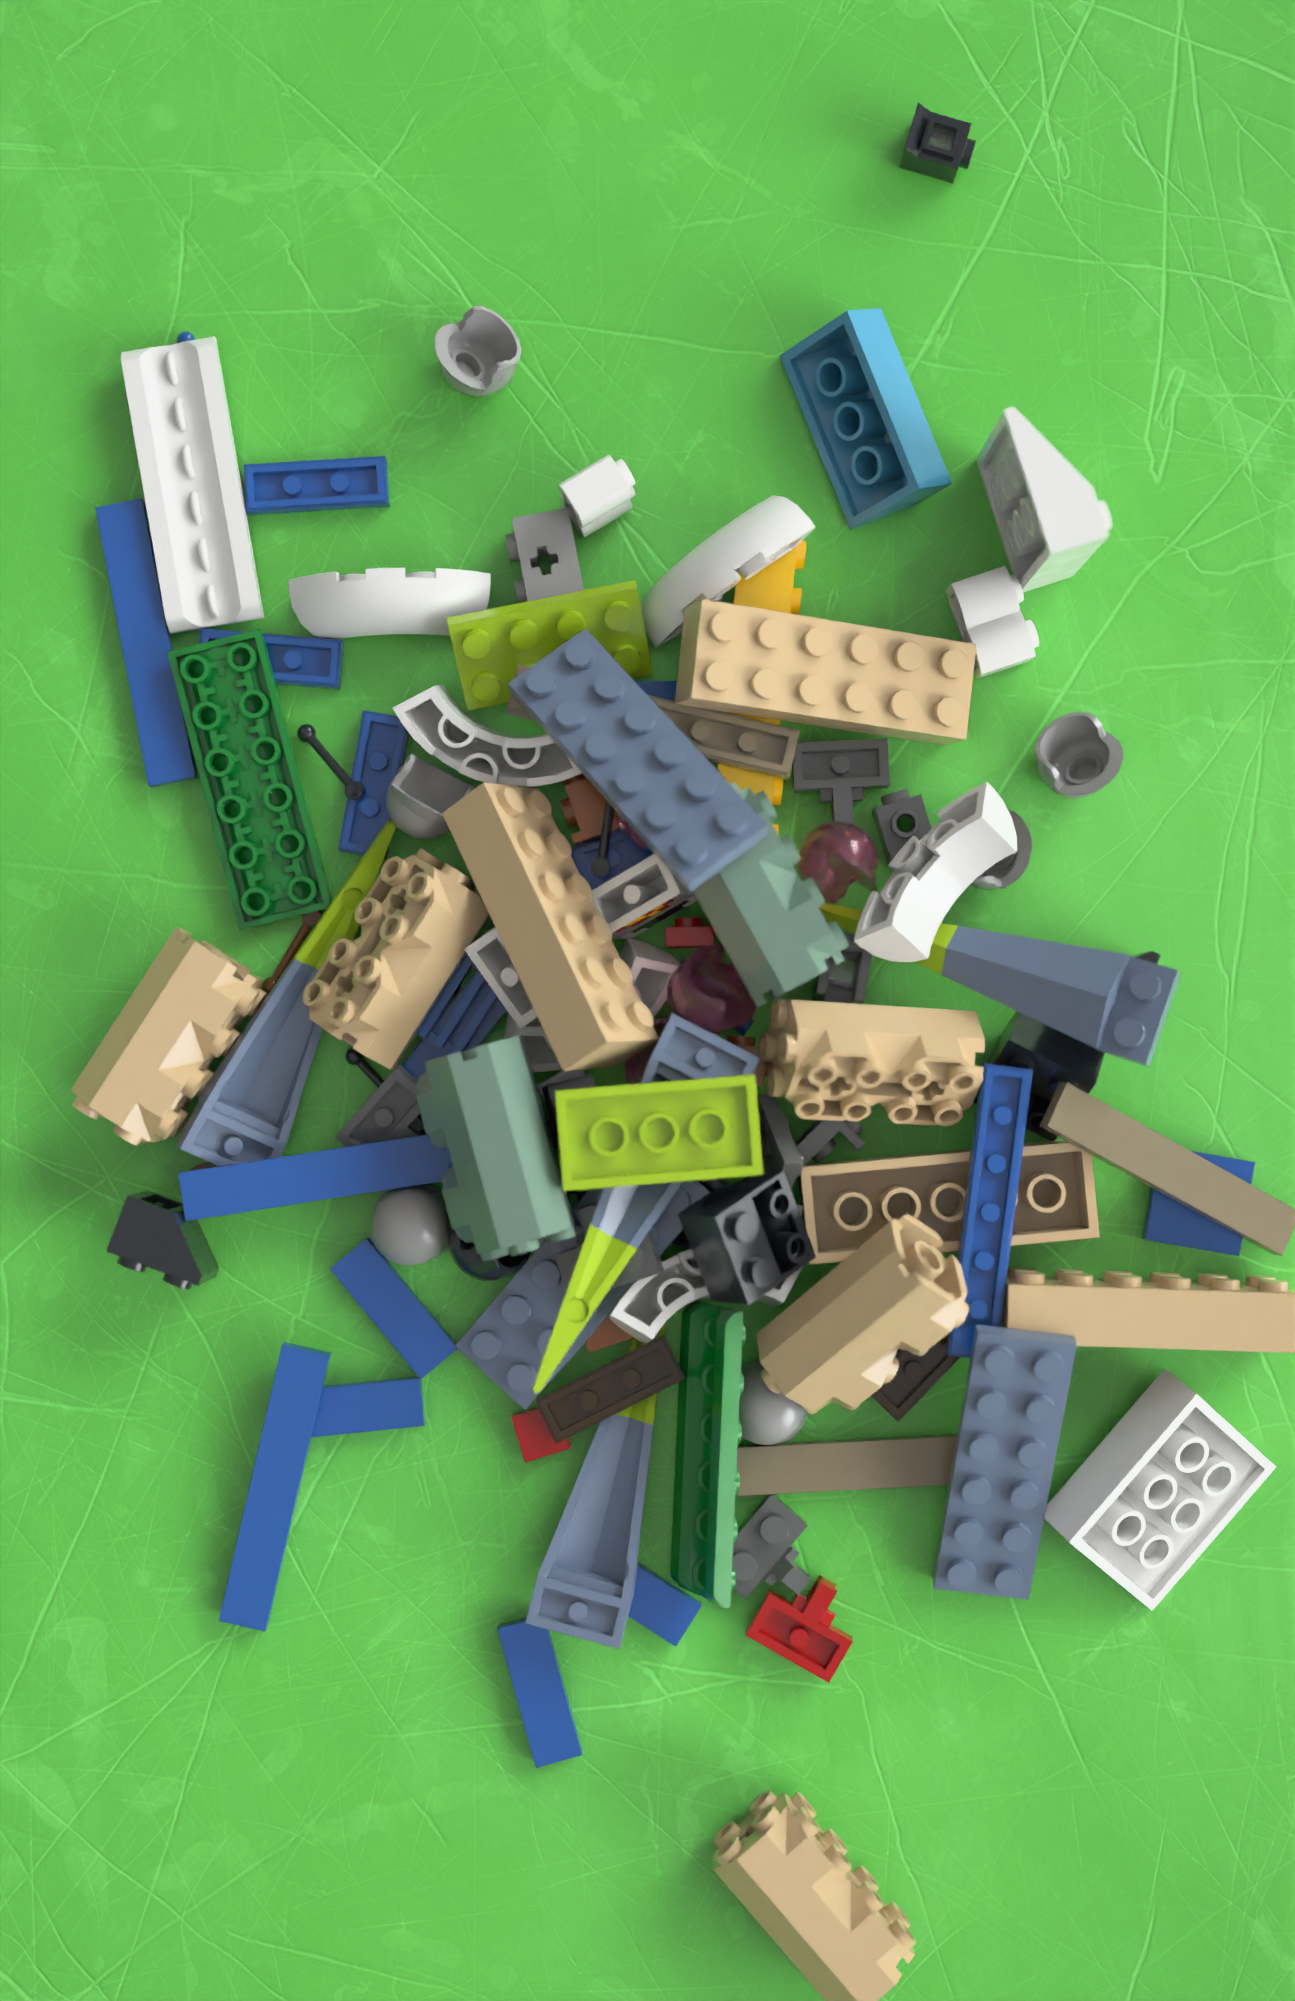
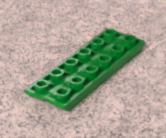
(250, 779)
(707, 1451)

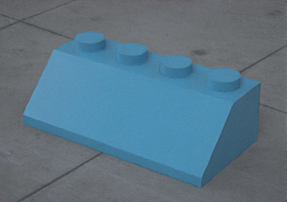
(865, 417)

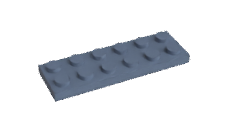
(638, 760)
(518, 1324)
(1003, 1461)

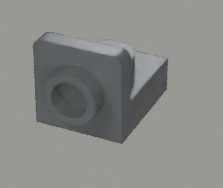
(818, 1141)

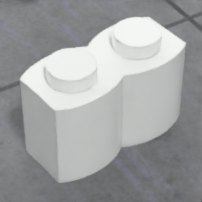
(598, 494)
(991, 618)

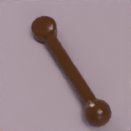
(310, 920)

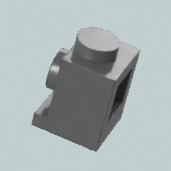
(885, 819)

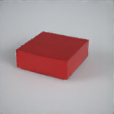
(535, 1435)

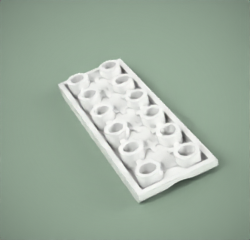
(192, 485)

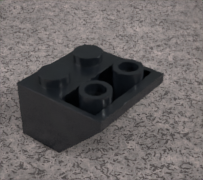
(1053, 1060)
(156, 1236)
(747, 1237)

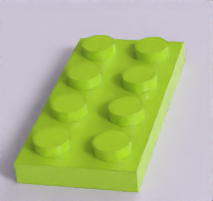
(498, 639)
(659, 1132)

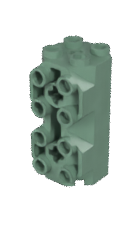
(768, 915)
(505, 1167)

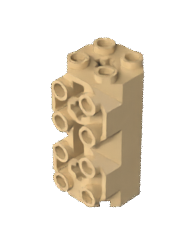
(408, 950)
(166, 1040)
(850, 1056)
(846, 1329)
(812, 1900)

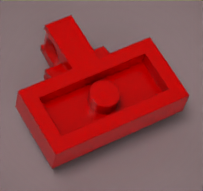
(802, 1629)

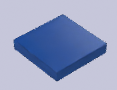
(1178, 1225)

